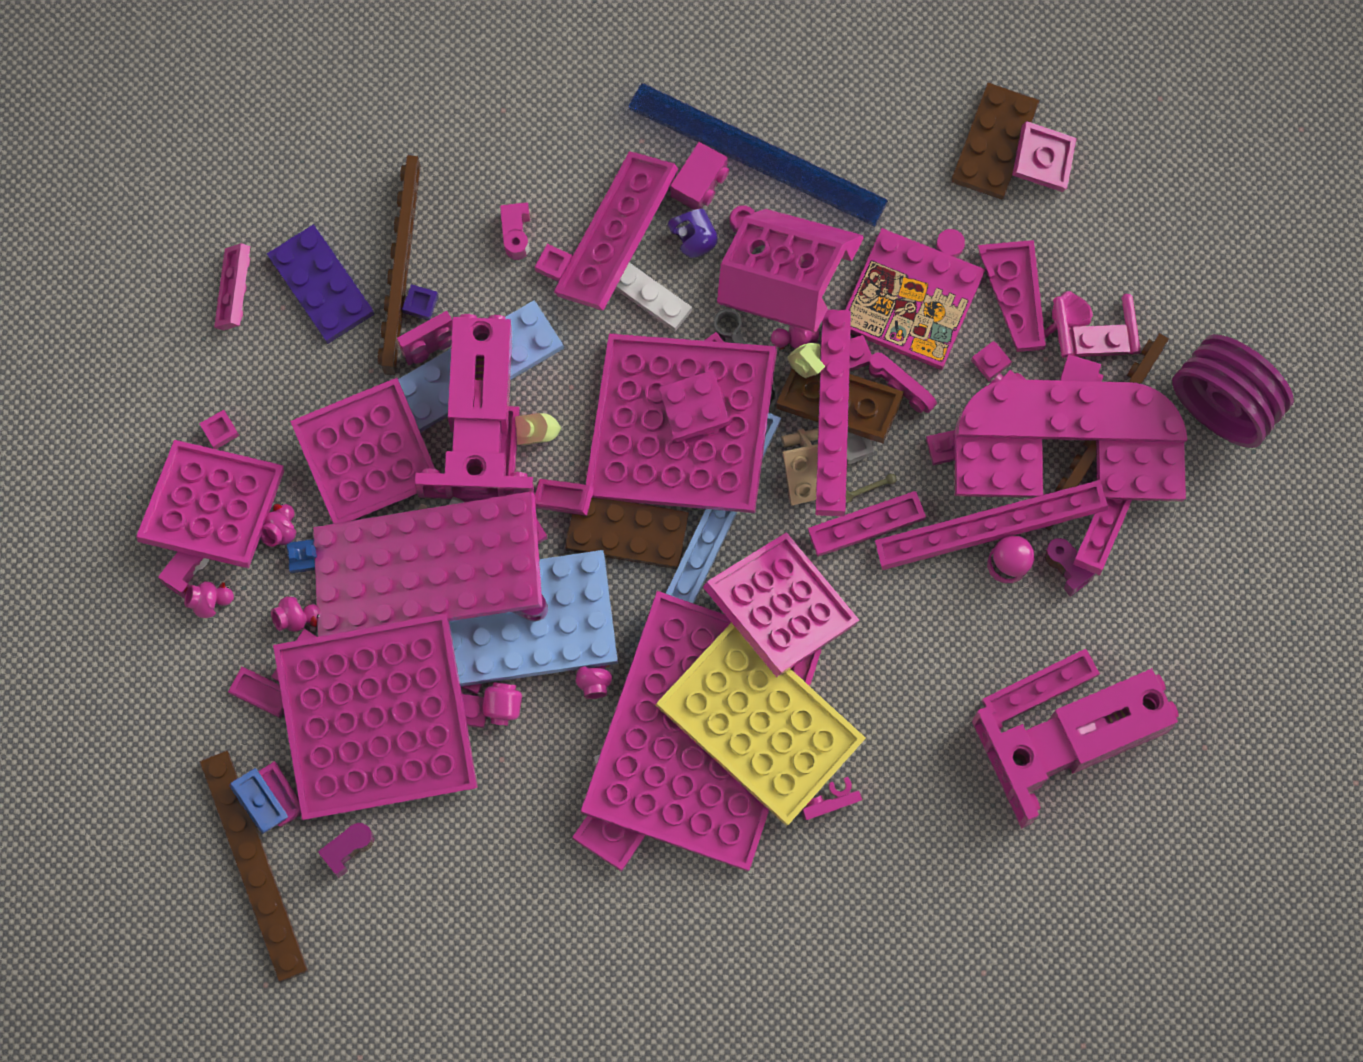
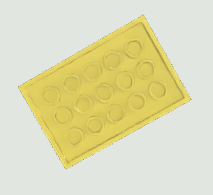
(760, 726)

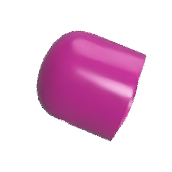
(1013, 557)

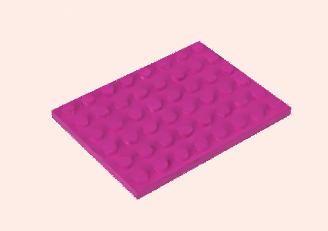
(652, 771)

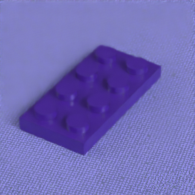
(320, 284)

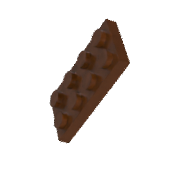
(993, 141)
(869, 403)
(630, 532)

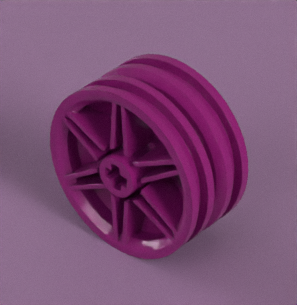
(1233, 390)

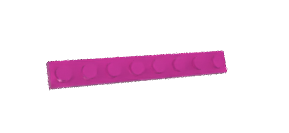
(833, 414)
(991, 525)

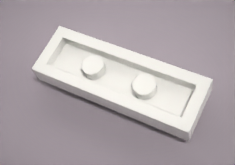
(653, 297)

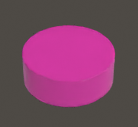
(738, 215)
(950, 242)

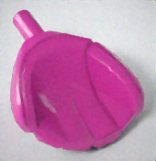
(1077, 311)

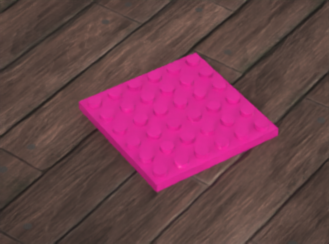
(632, 437)
(375, 716)

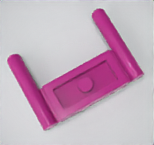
(1098, 340)

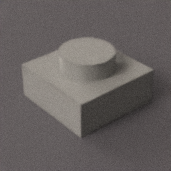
(858, 448)

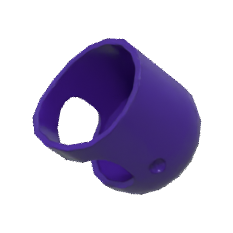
(698, 236)

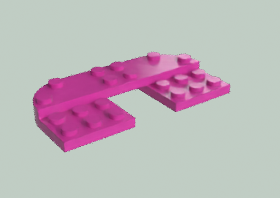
(1134, 429)

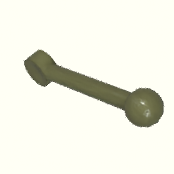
(890, 479)

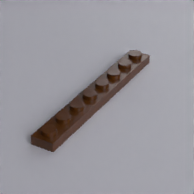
(398, 275)
(1137, 374)
(254, 869)

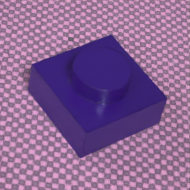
(420, 302)

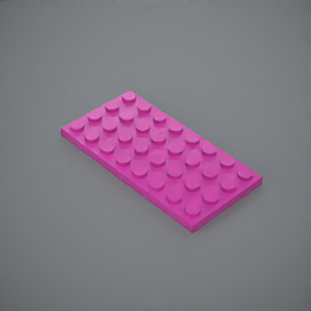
(429, 563)

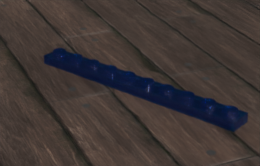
(758, 154)

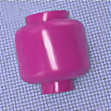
(502, 703)

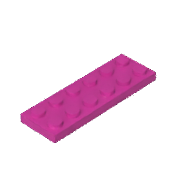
(616, 230)

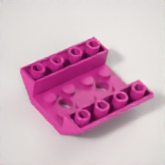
(773, 280)

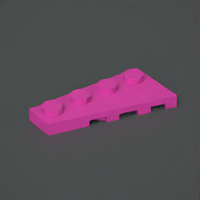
(1016, 287)

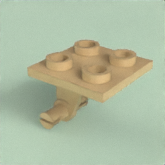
(801, 465)

